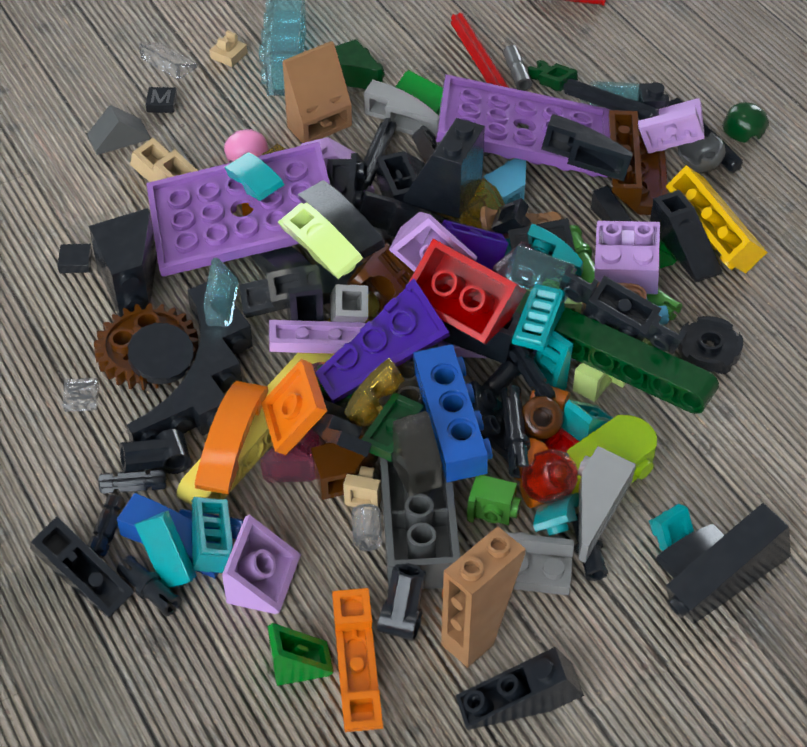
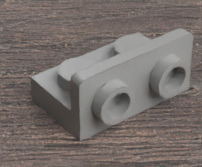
(545, 564)

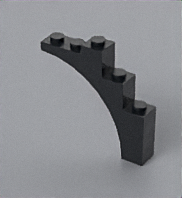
(211, 374)

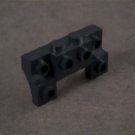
(620, 310)

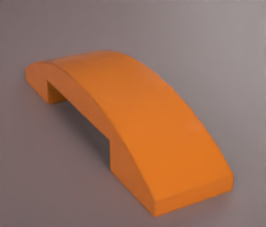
(227, 436)
(356, 660)

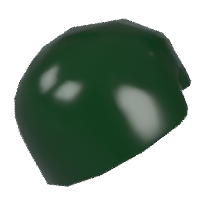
(745, 121)

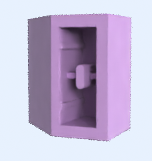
(628, 253)

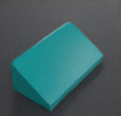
(166, 550)

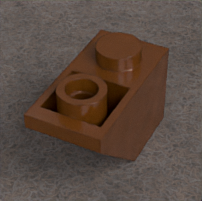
(333, 464)

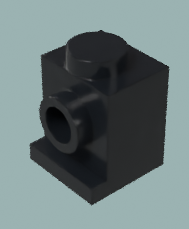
(653, 95)

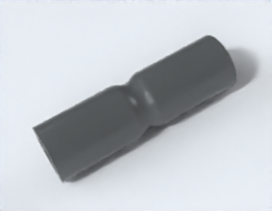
(516, 66)

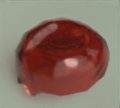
(550, 476)

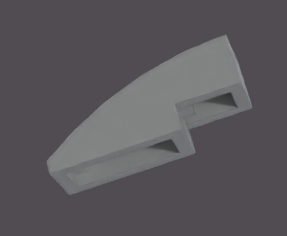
(406, 110)

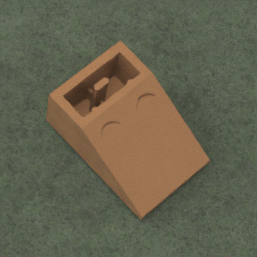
(316, 94)

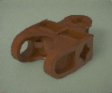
(383, 275)

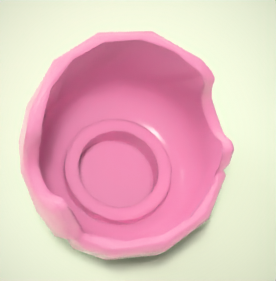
(243, 142)

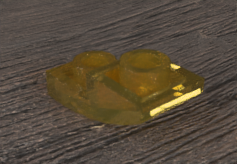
(364, 404)

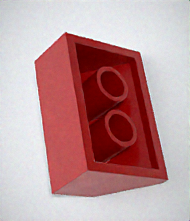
(466, 292)

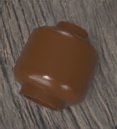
(542, 417)

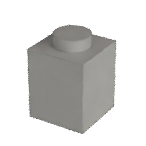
(349, 303)

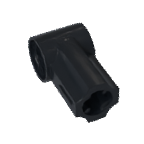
(165, 452)
(401, 610)

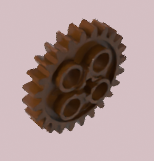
(113, 342)

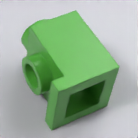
(493, 500)

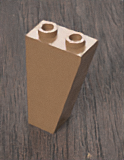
(478, 594)

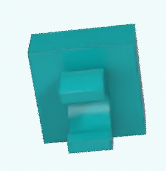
(671, 525)

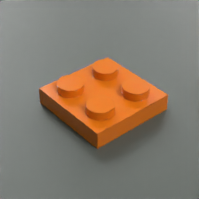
(293, 407)

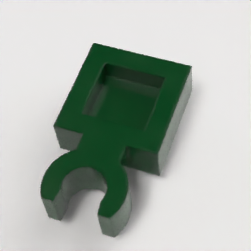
(552, 76)

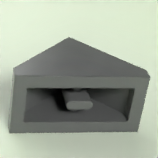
(116, 130)

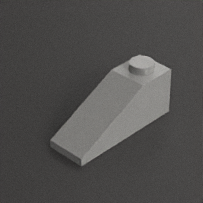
(601, 489)

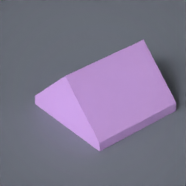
(259, 568)

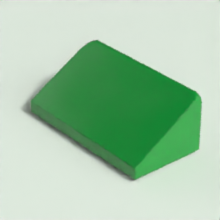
(422, 89)

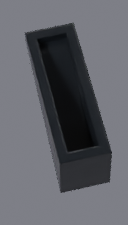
(607, 206)

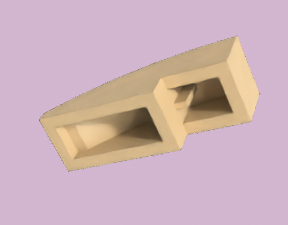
(158, 163)

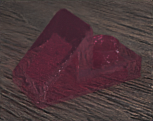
(293, 467)

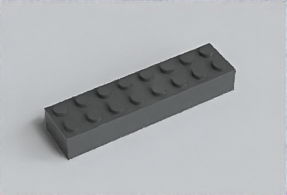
(420, 526)

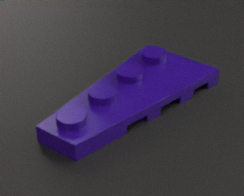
(400, 329)

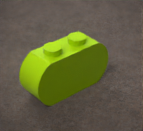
(623, 436)

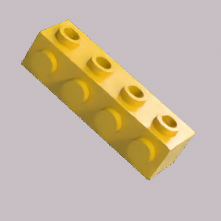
(720, 223)

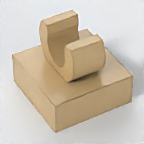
(228, 49)
(362, 488)

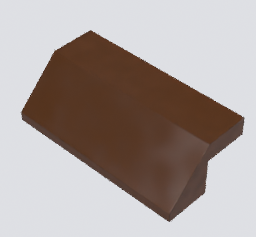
(646, 172)

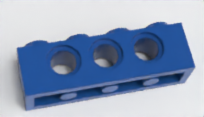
(459, 457)

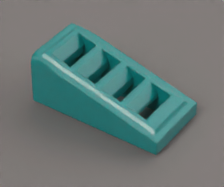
(545, 300)
(555, 365)
(210, 556)

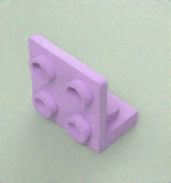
(673, 126)

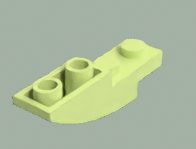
(321, 239)

